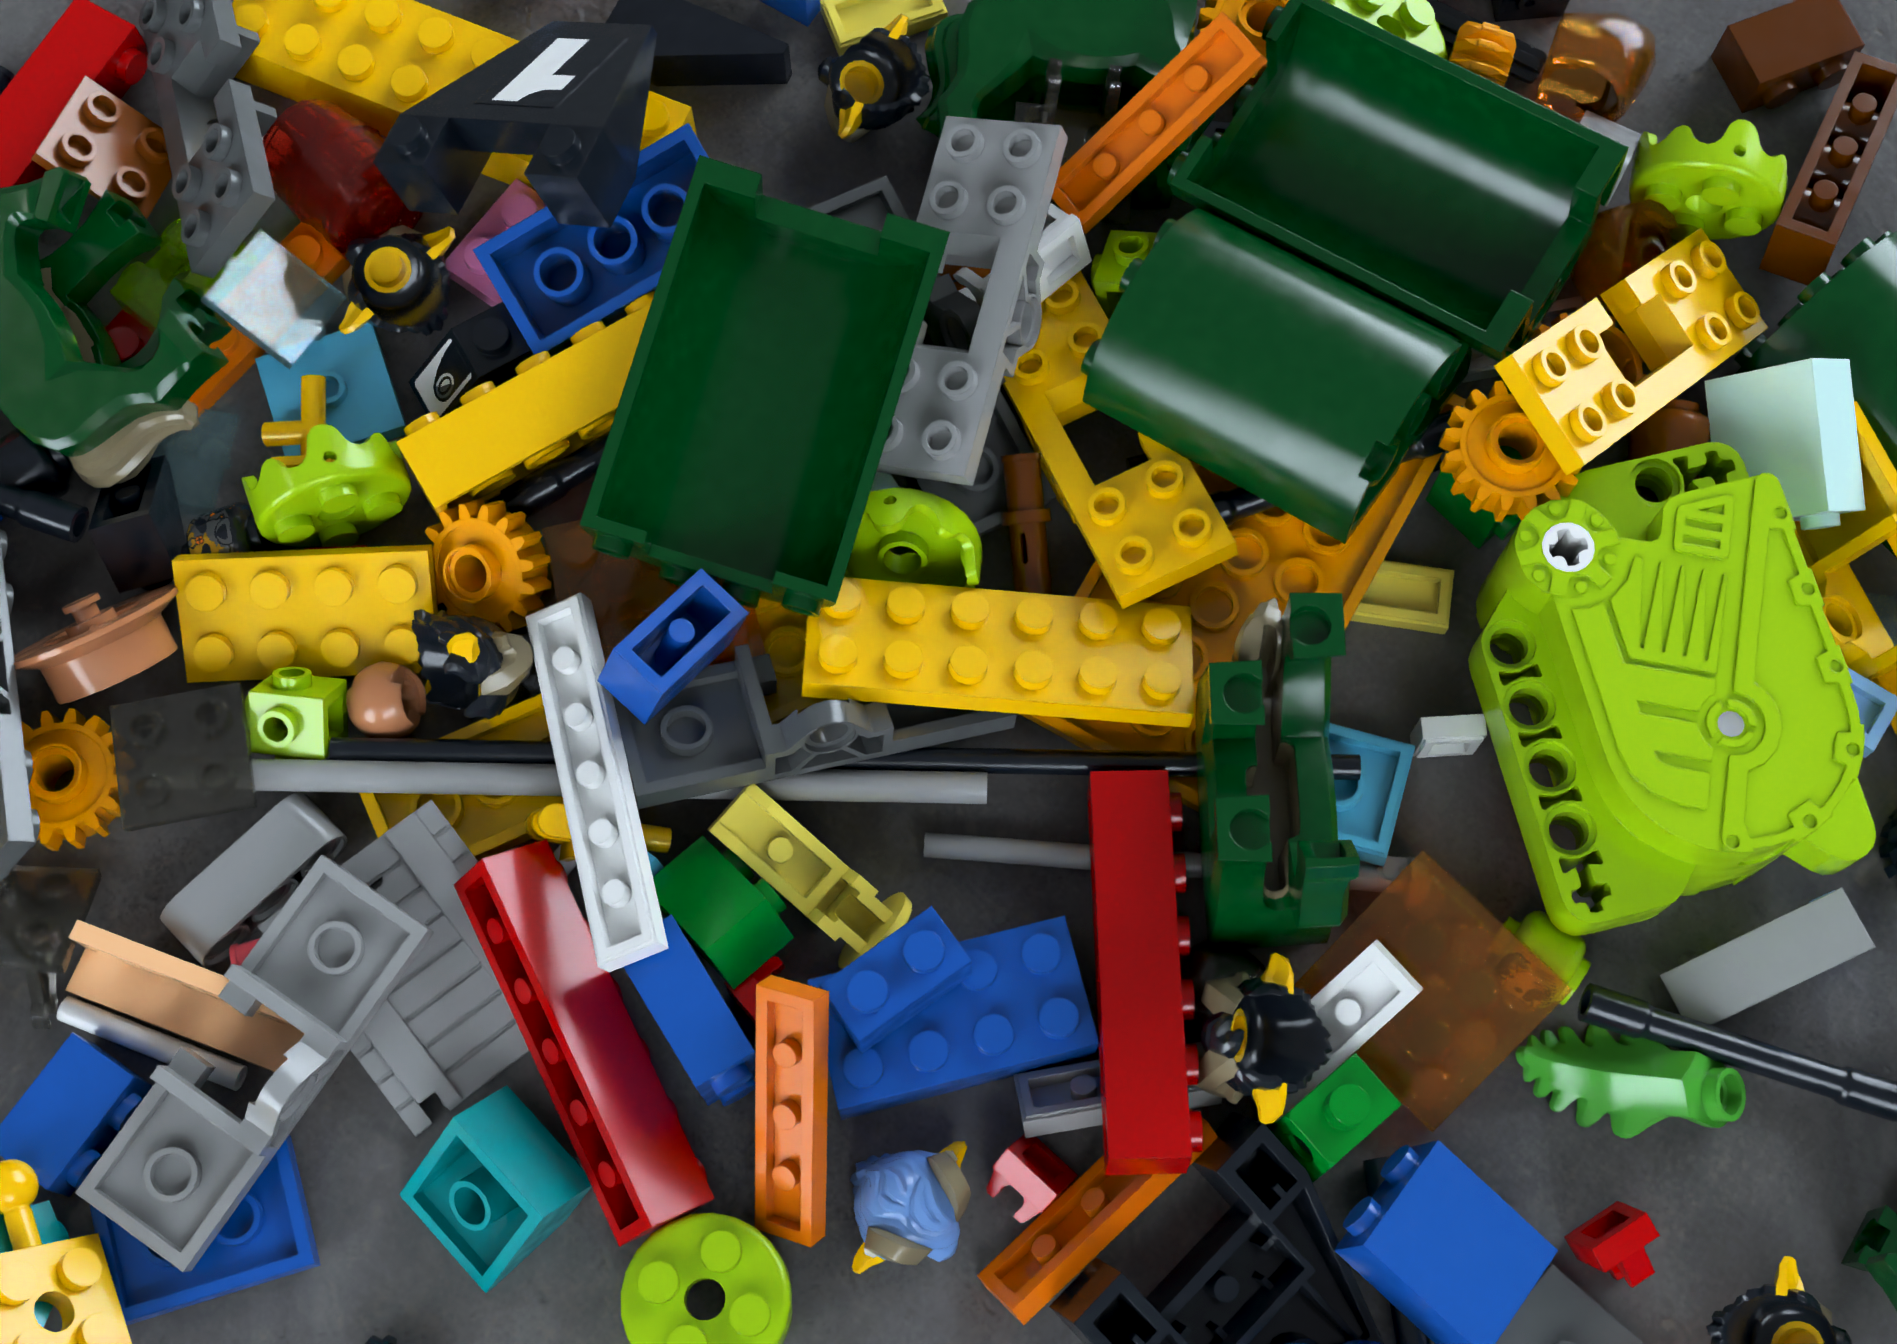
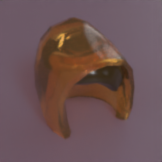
(1596, 65)

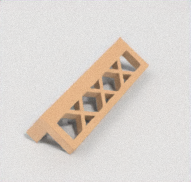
(175, 997)

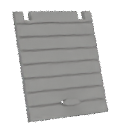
(447, 1015)

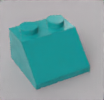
(495, 1187)

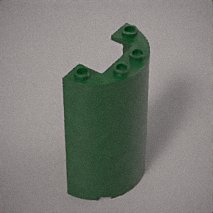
(1405, 176)
(761, 392)

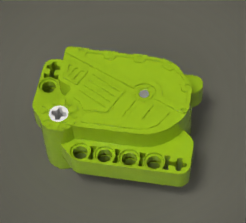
(1668, 689)

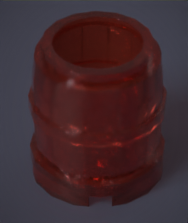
(327, 174)

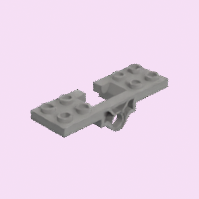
(993, 197)
(187, 1158)

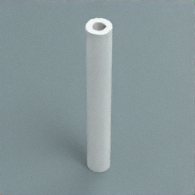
(144, 1039)

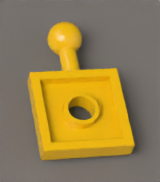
(62, 1273)

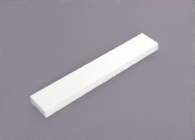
(596, 785)

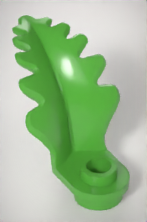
(1630, 1080)

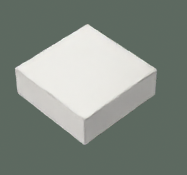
(1448, 735)

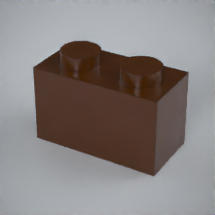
(1786, 52)

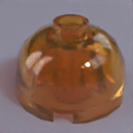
(1621, 244)

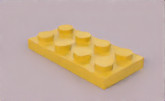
(301, 610)

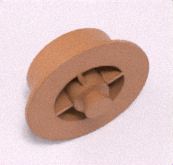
(102, 644)

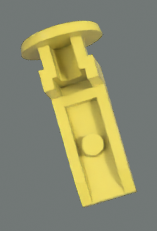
(808, 873)

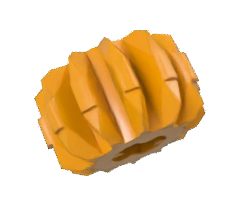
(1484, 50)

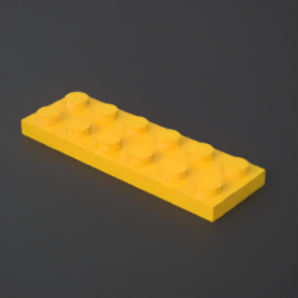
(1002, 652)

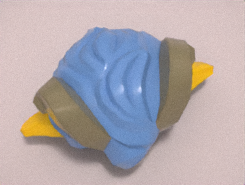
(909, 1206)

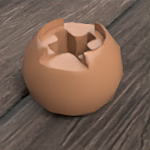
(386, 700)

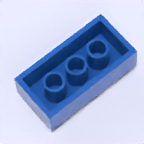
(575, 275)
(1008, 1018)

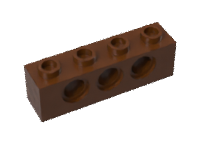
(1833, 171)

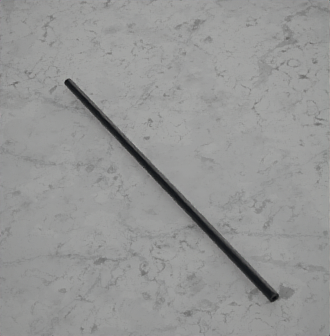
(922, 759)

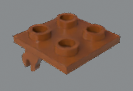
(108, 146)

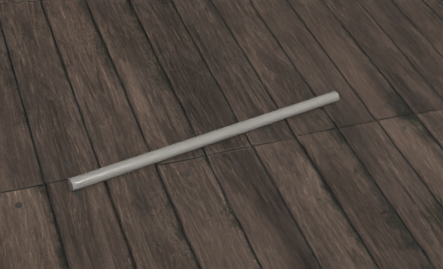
(543, 780)

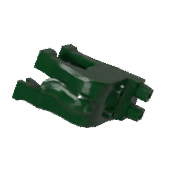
(1002, 52)

